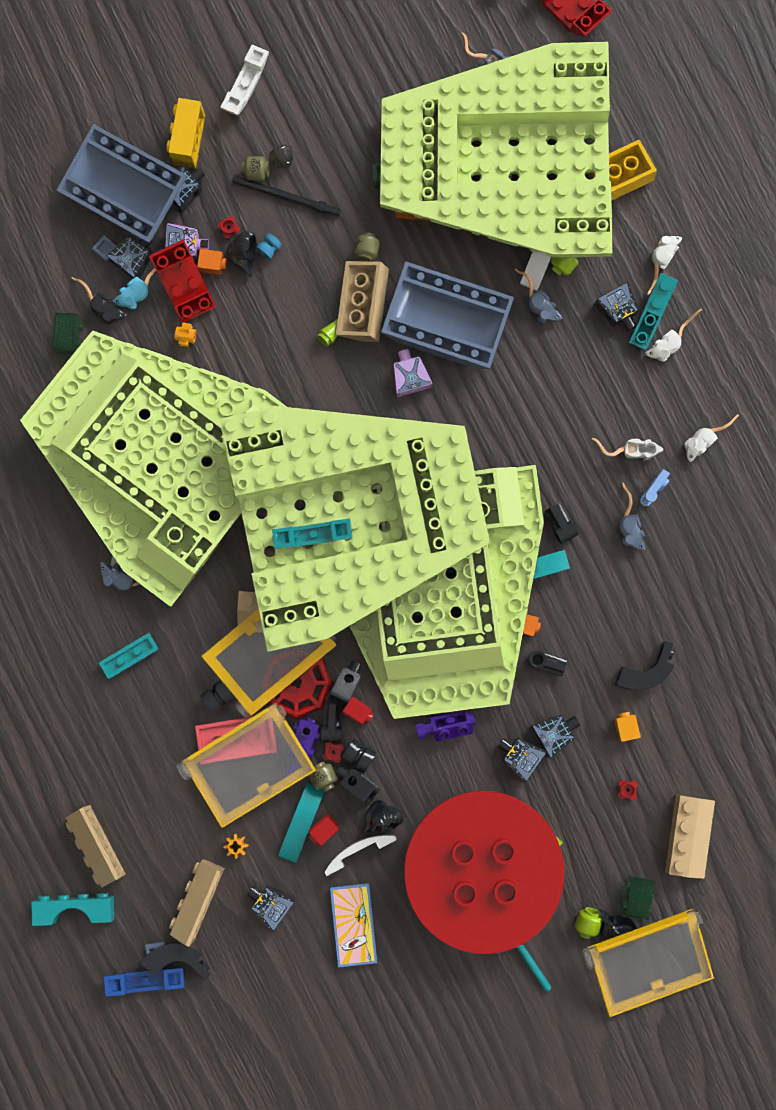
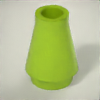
(328, 334)

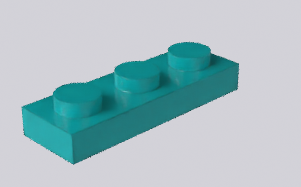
(129, 656)

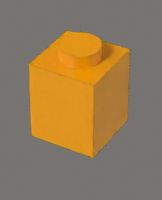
(626, 727)

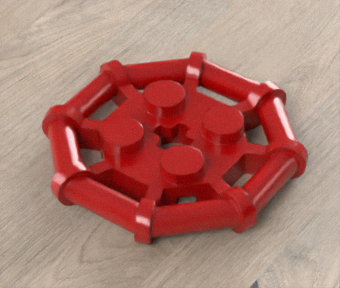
(305, 691)

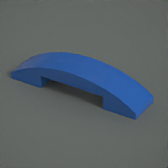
(143, 981)

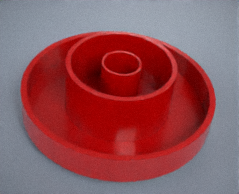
(484, 872)

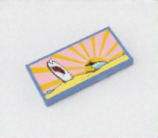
(353, 925)

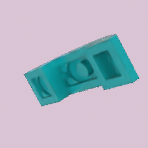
(312, 534)
(301, 823)

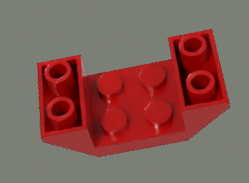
(578, 15)
(182, 281)

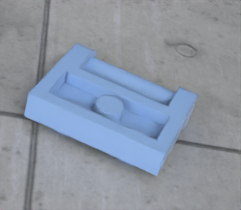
(657, 485)

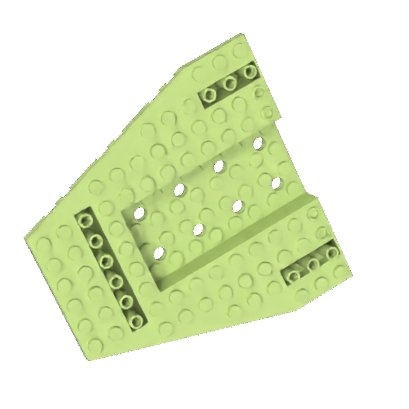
(524, 98)
(310, 456)
(136, 513)
(470, 658)

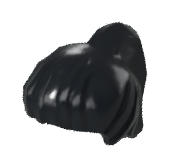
(242, 251)
(380, 817)
(615, 925)

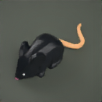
(102, 307)

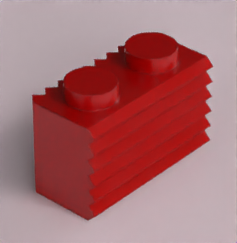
(358, 711)
(323, 830)

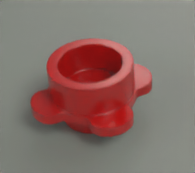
(230, 221)
(328, 753)
(632, 789)

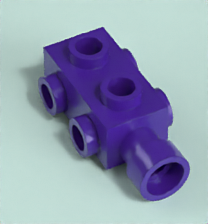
(447, 725)
(307, 740)

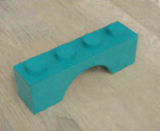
(98, 908)

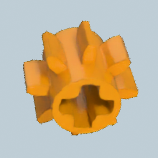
(185, 334)
(239, 842)

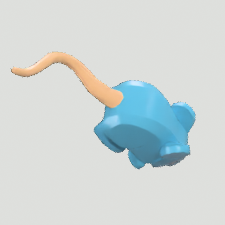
(135, 292)

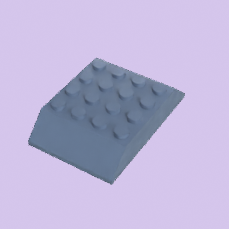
(121, 183)
(447, 316)

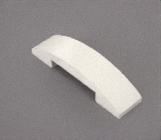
(246, 81)
(381, 841)

